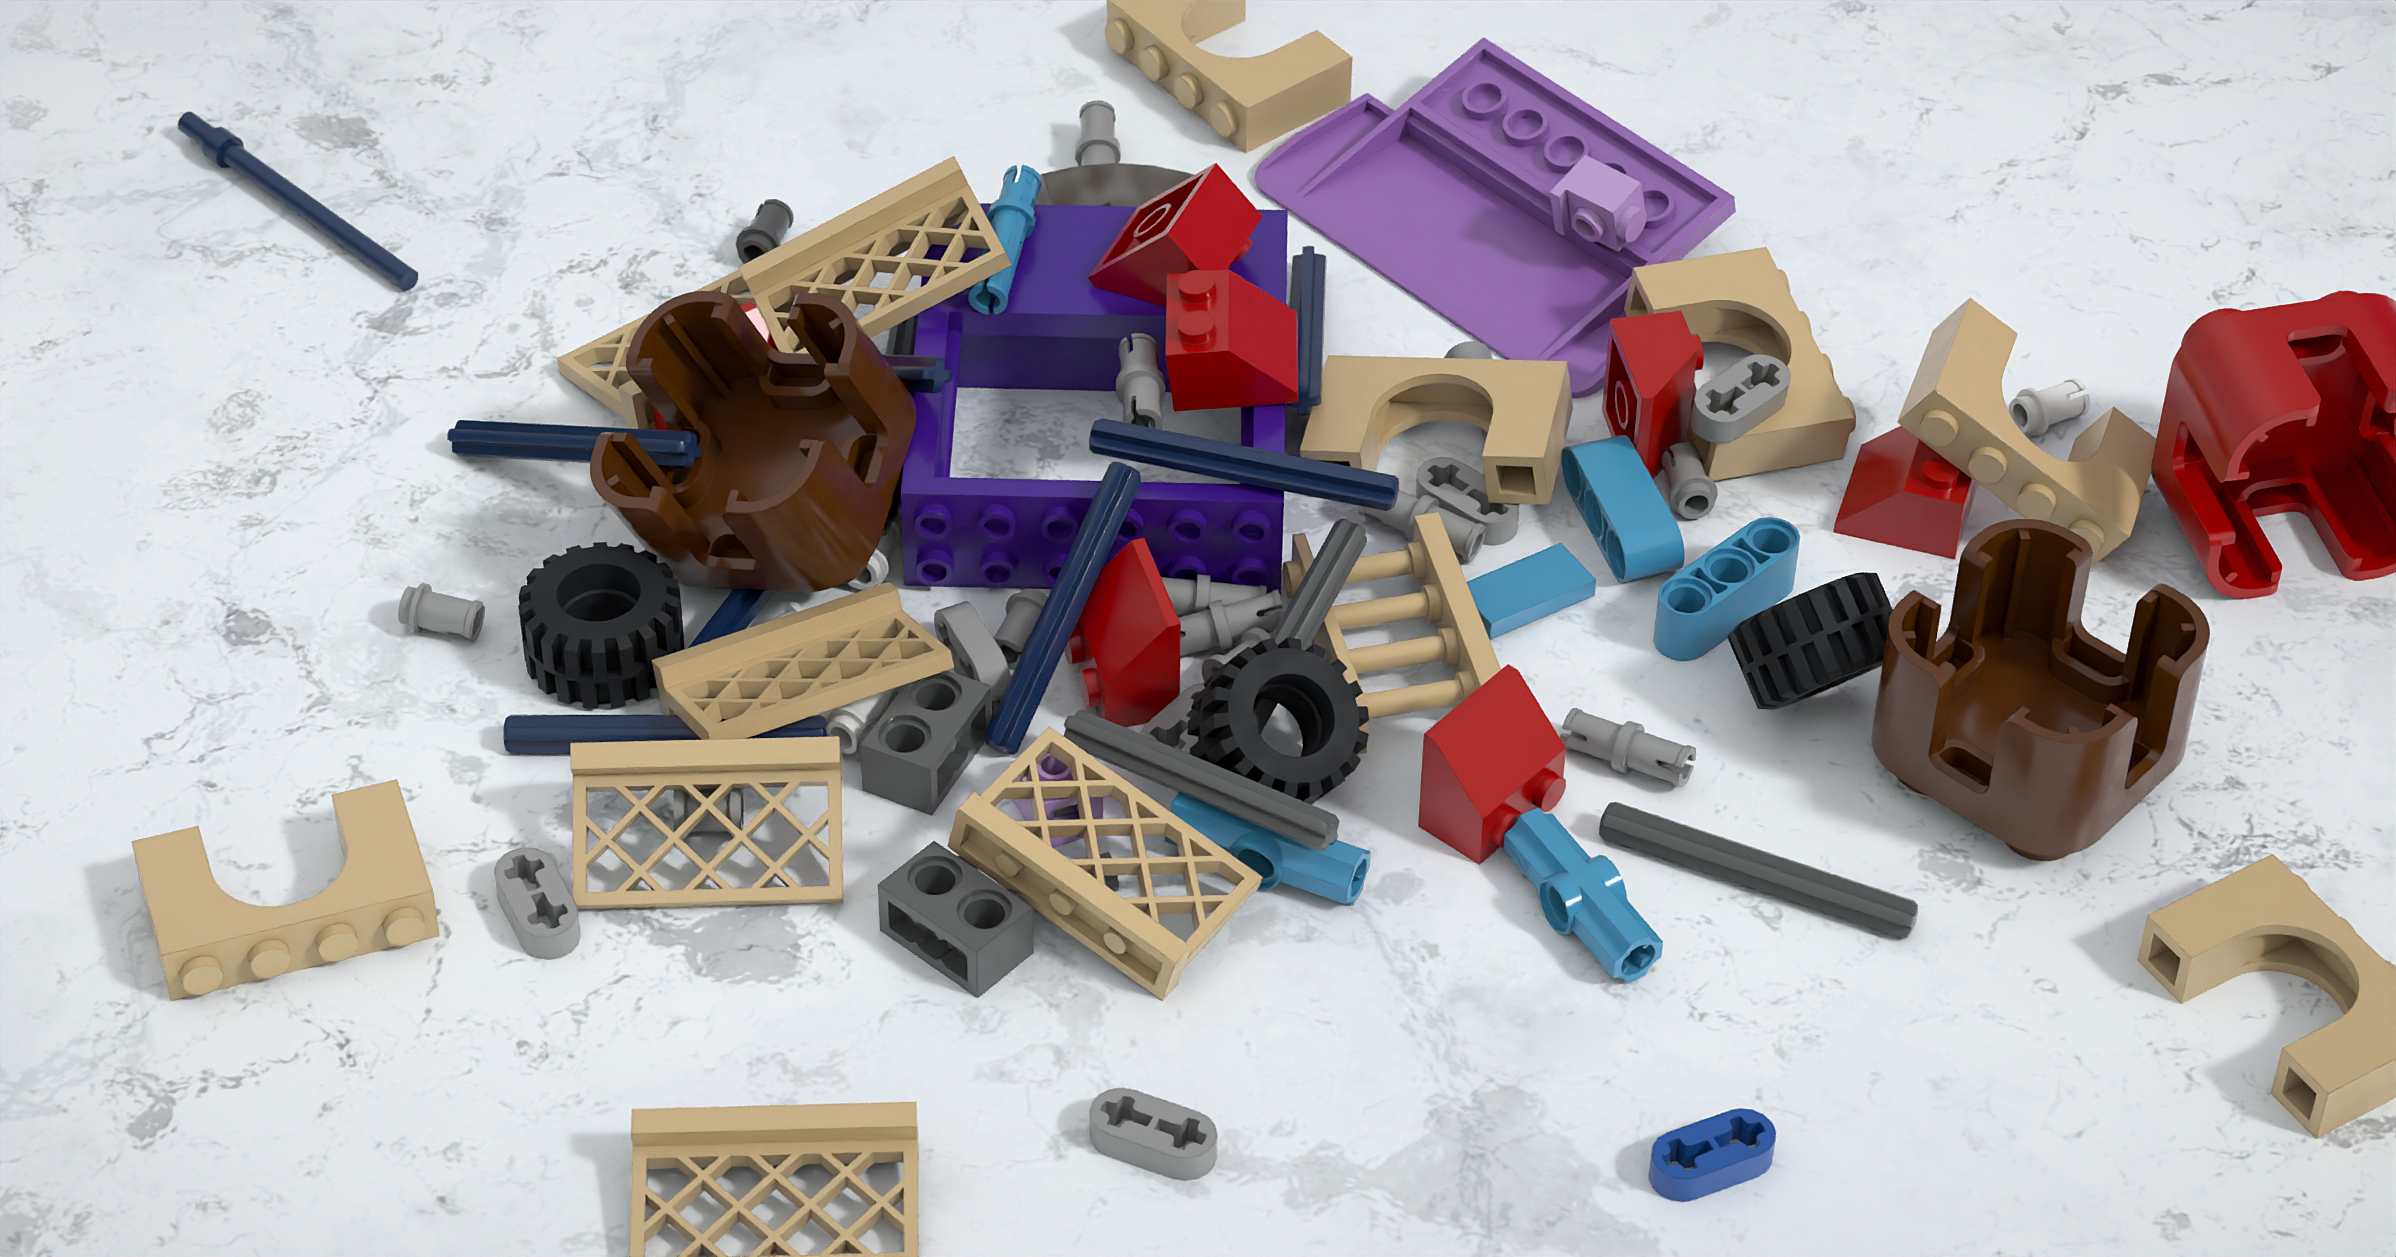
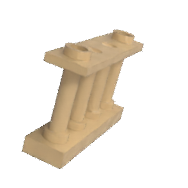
(1442, 600)

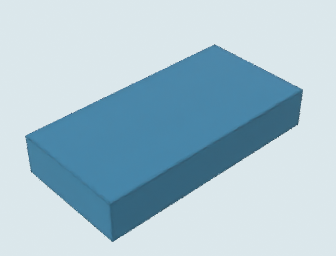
(1530, 589)

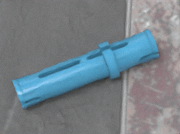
(1012, 222)

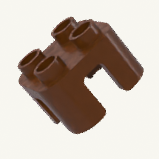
(791, 446)
(2024, 709)

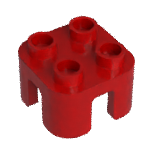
(2282, 419)

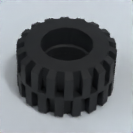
(599, 622)
(1813, 640)
(1309, 691)

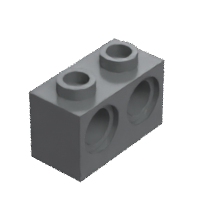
(925, 739)
(956, 918)

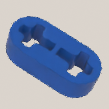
(1715, 1159)

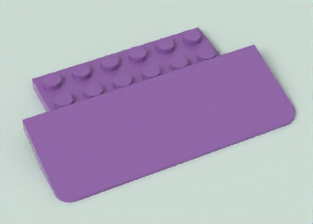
(1461, 210)

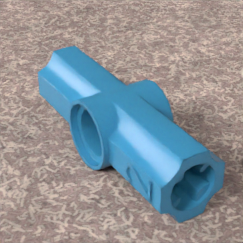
(1331, 873)
(1582, 895)

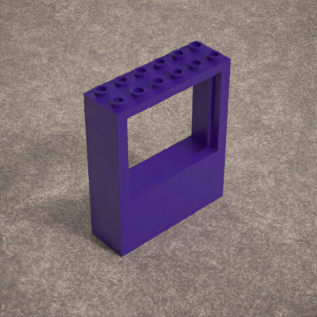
(1068, 337)

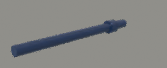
(229, 151)

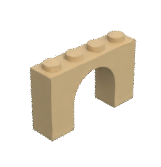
(1239, 97)
(1749, 304)
(1515, 401)
(1963, 417)
(2276, 923)
(221, 942)

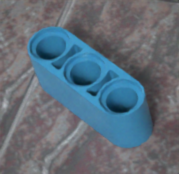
(1623, 508)
(1726, 587)

